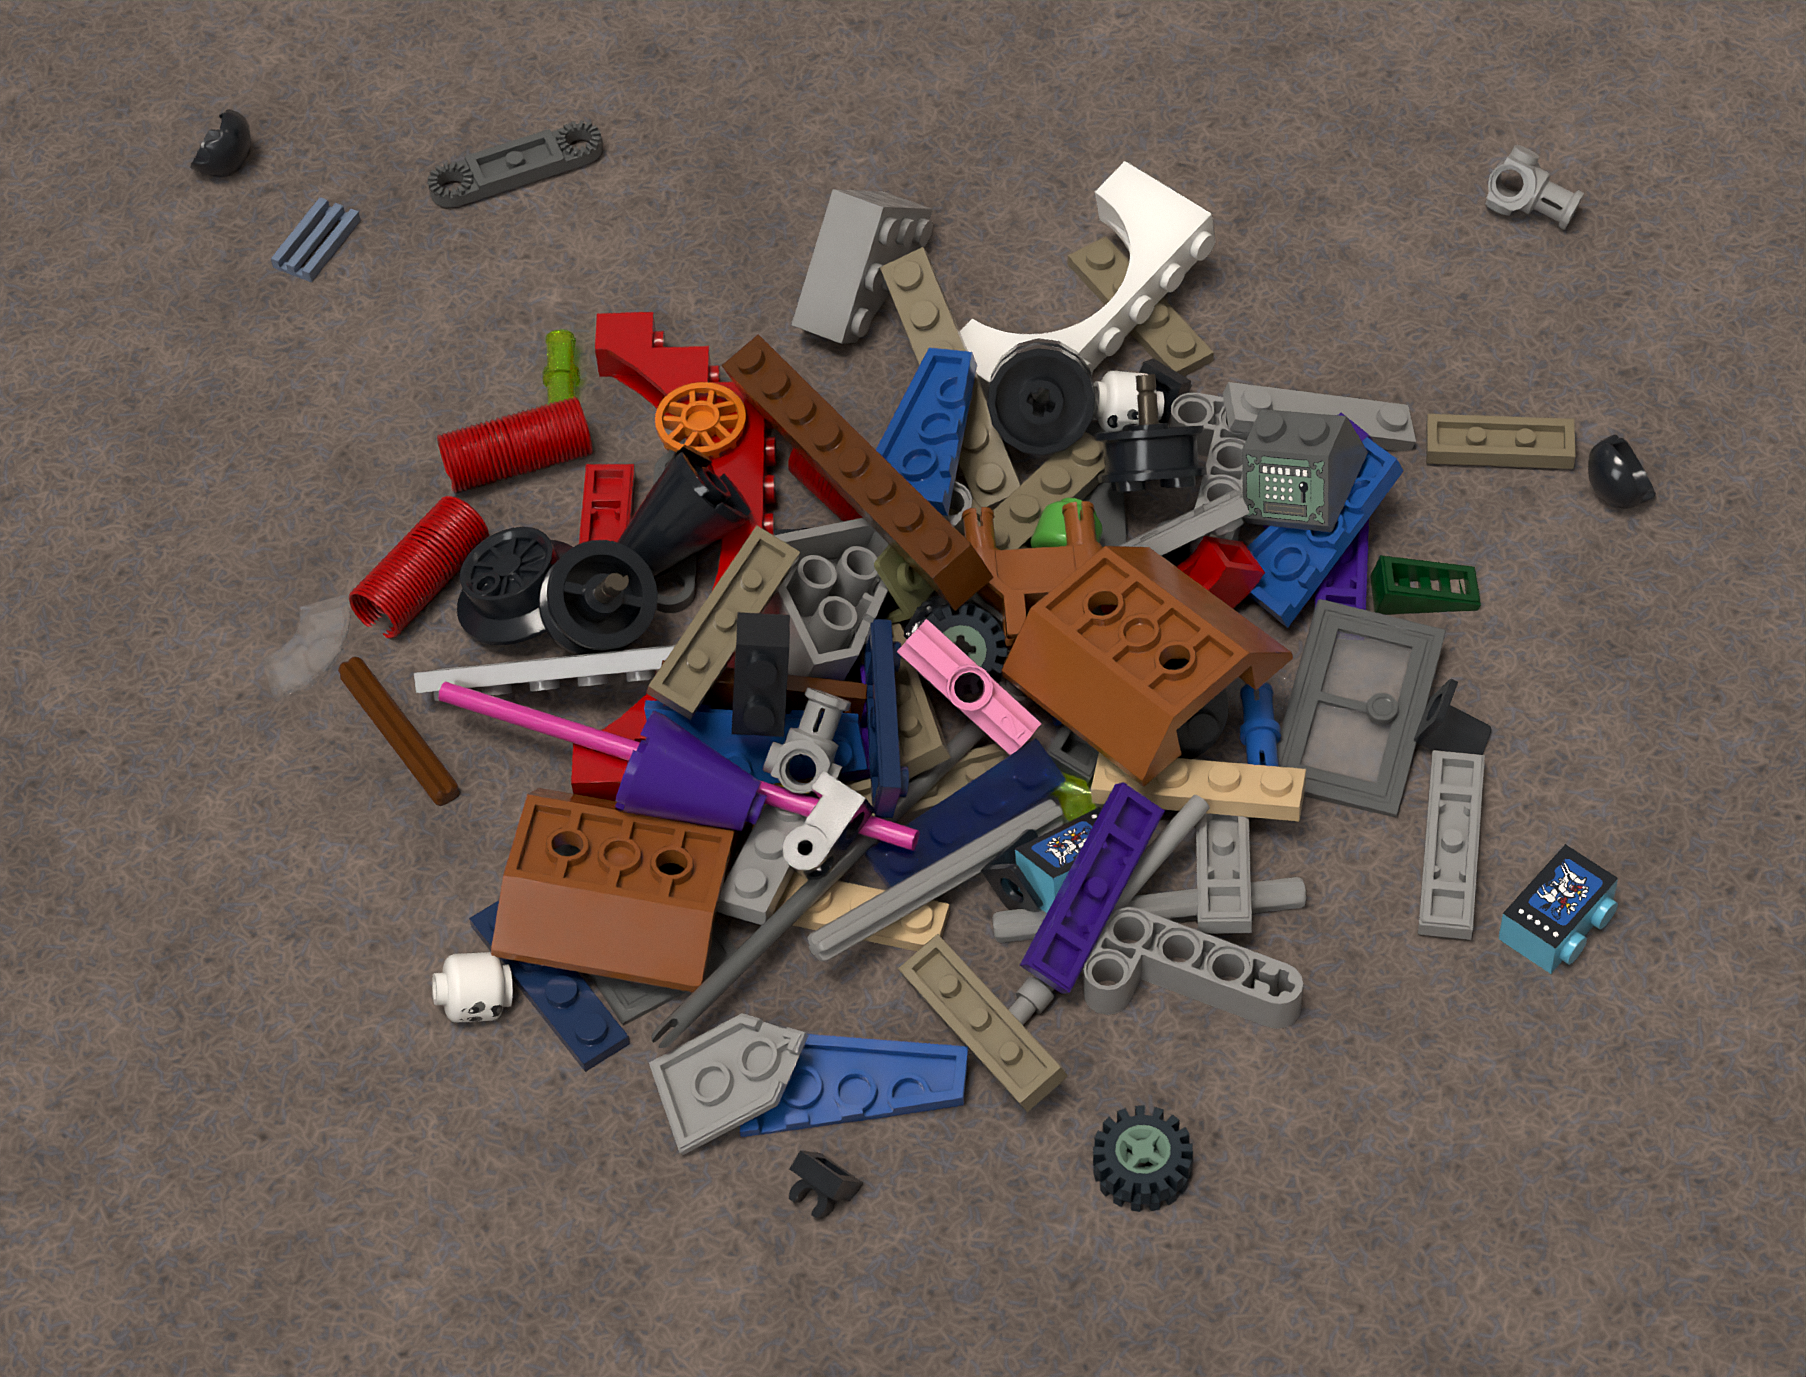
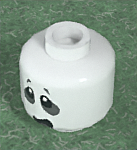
(1117, 401)
(473, 987)

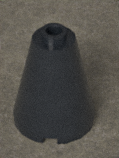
(684, 512)

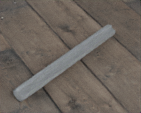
(928, 883)
(1173, 905)

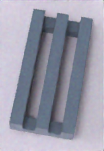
(348, 221)

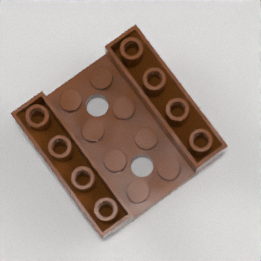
(1108, 670)
(610, 902)

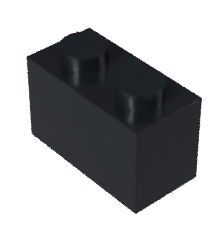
(760, 674)

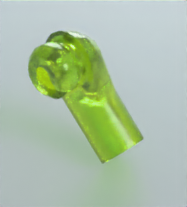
(1074, 797)

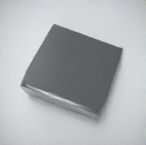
(1073, 754)

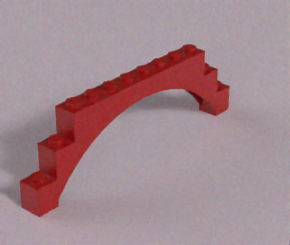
(637, 357)

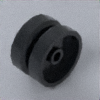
(1037, 425)

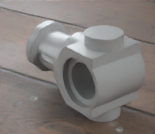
(1537, 190)
(809, 741)

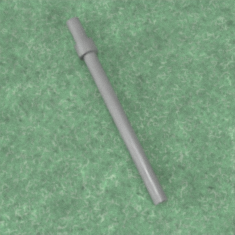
(1036, 994)

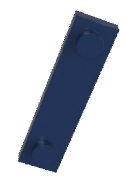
(881, 662)

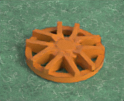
(701, 419)

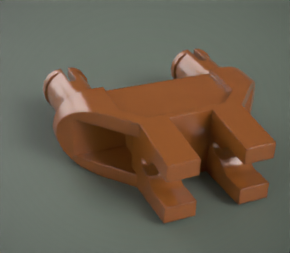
(1031, 573)

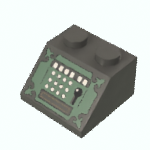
(1299, 469)

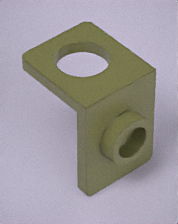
(905, 585)

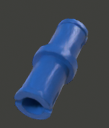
(1260, 730)

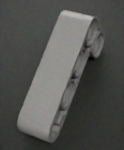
(1218, 444)
(1196, 977)

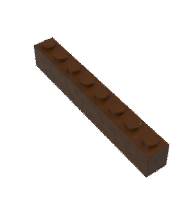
(858, 473)

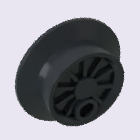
(504, 583)

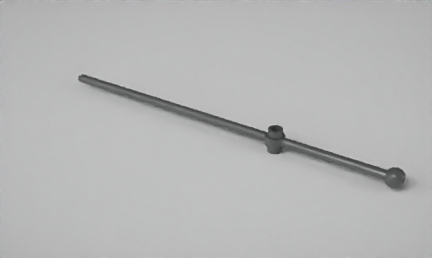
(812, 890)

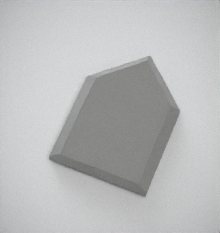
(725, 1077)

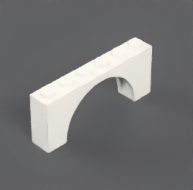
(1163, 240)

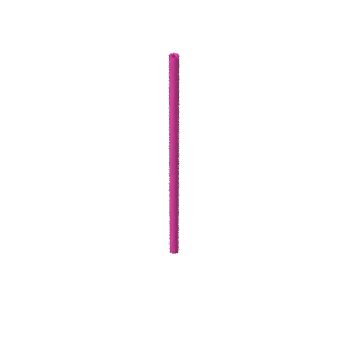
(623, 748)

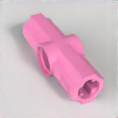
(993, 712)

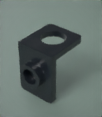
(1450, 728)
(1007, 877)

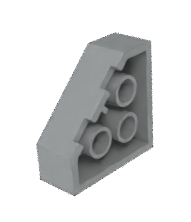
(845, 273)
(830, 596)

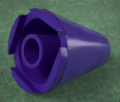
(687, 780)

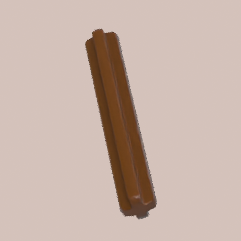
(398, 731)

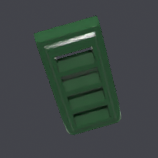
(1403, 599)

